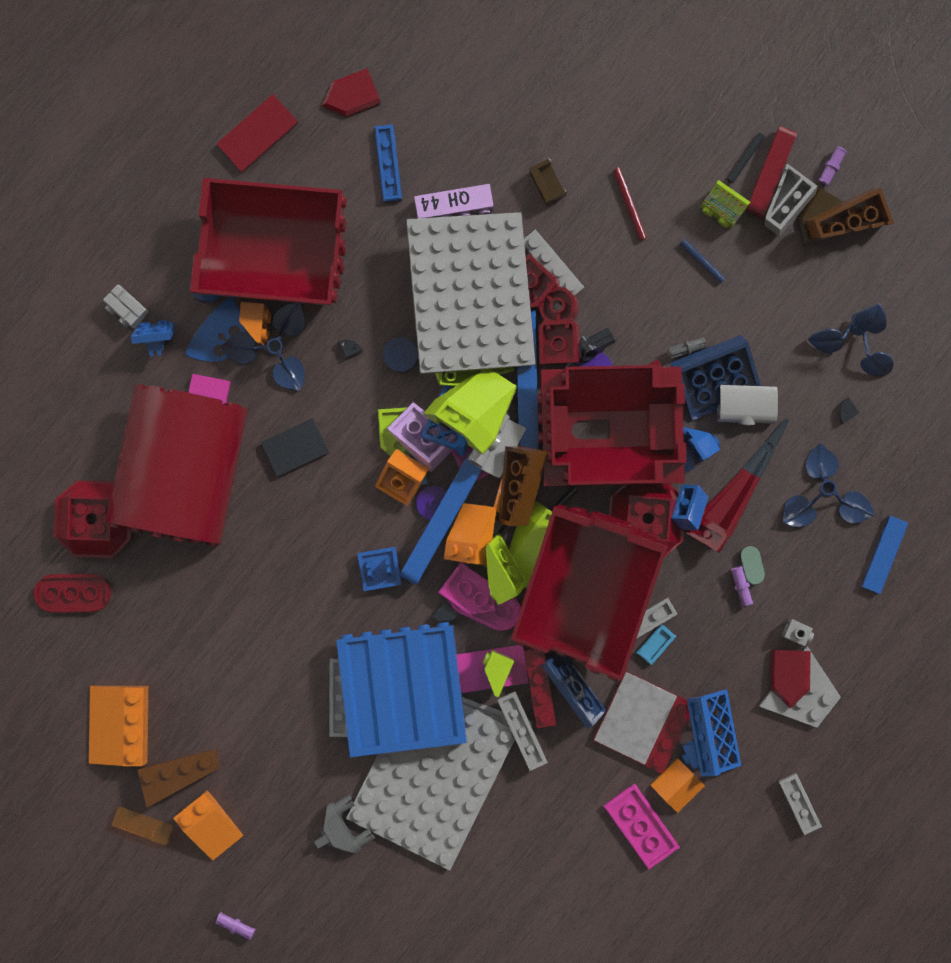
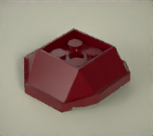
(658, 500)
(73, 525)

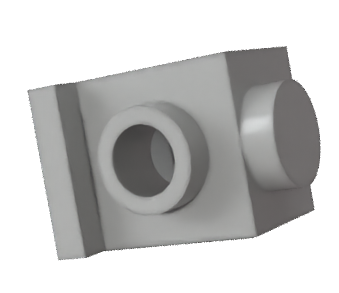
(791, 629)

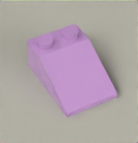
(408, 432)

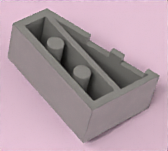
(790, 198)

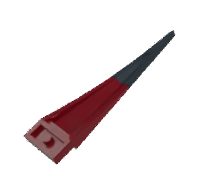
(728, 506)

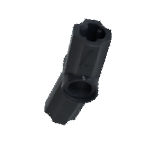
(592, 345)

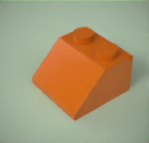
(401, 477)

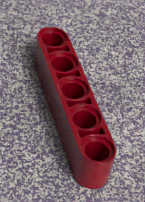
(771, 171)

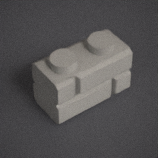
(126, 306)

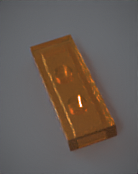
(142, 825)

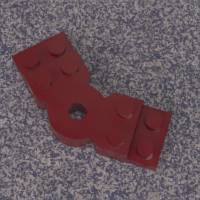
(559, 331)

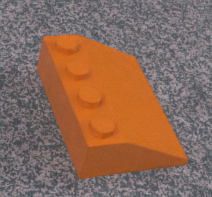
(118, 725)

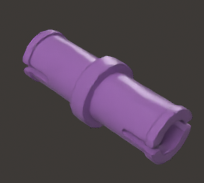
(832, 166)
(741, 586)
(235, 926)

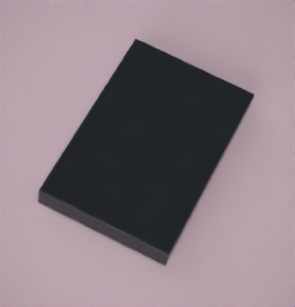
(295, 447)

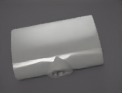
(748, 404)
(493, 458)

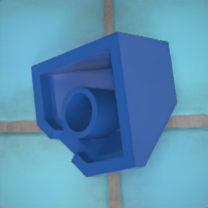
(700, 443)

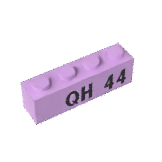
(455, 202)

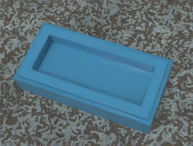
(656, 644)

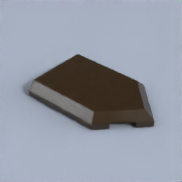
(819, 203)

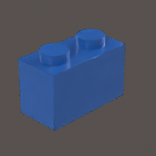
(689, 507)

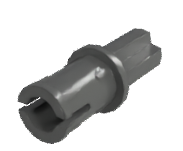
(687, 347)

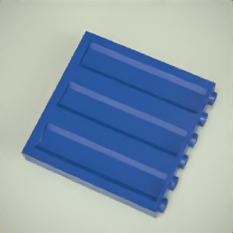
(401, 690)

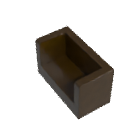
(547, 182)

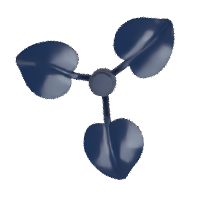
(870, 320)
(289, 372)
(823, 464)

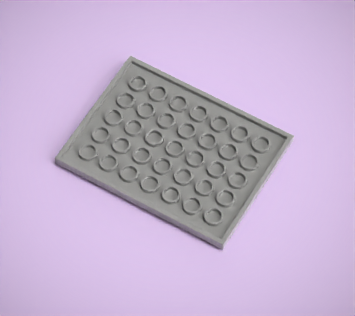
(470, 292)
(434, 793)

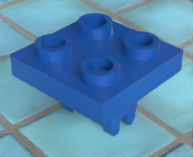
(153, 335)
(379, 568)

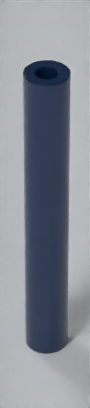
(703, 261)

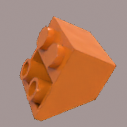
(255, 320)

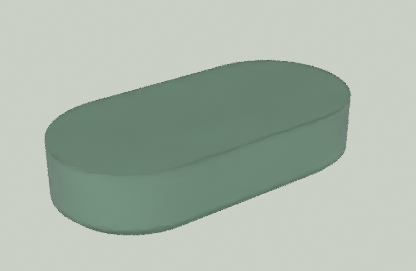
(752, 565)

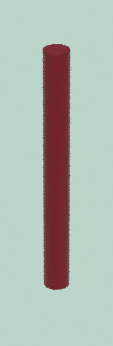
(629, 203)

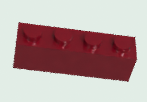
(539, 689)

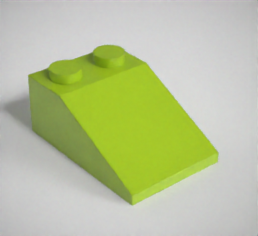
(504, 574)

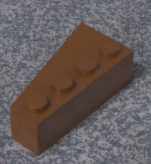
(852, 215)
(520, 484)
(170, 776)

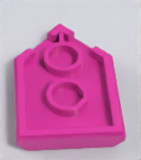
(468, 591)

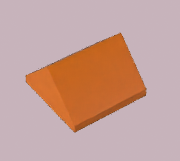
(677, 785)

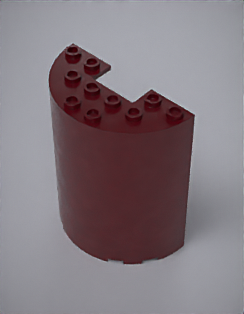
(270, 242)
(177, 465)
(590, 589)

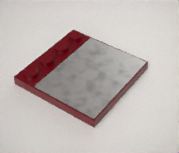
(643, 722)

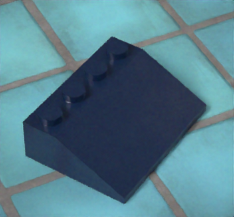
(708, 369)

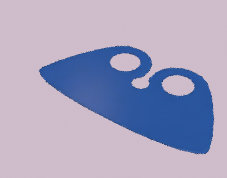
(206, 337)

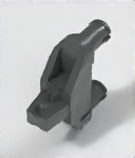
(337, 833)

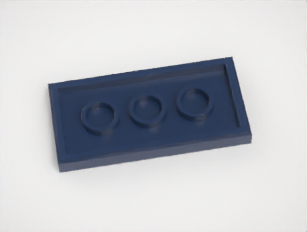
(574, 689)

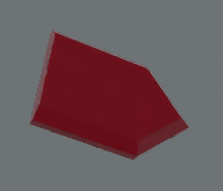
(352, 94)
(790, 675)

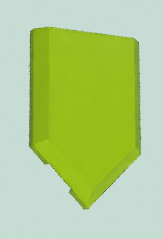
(387, 440)

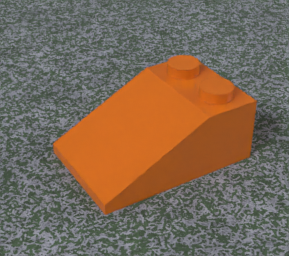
(471, 534)
(208, 825)

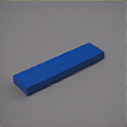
(388, 163)
(884, 554)

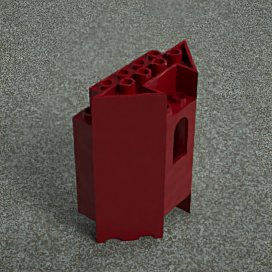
(642, 417)

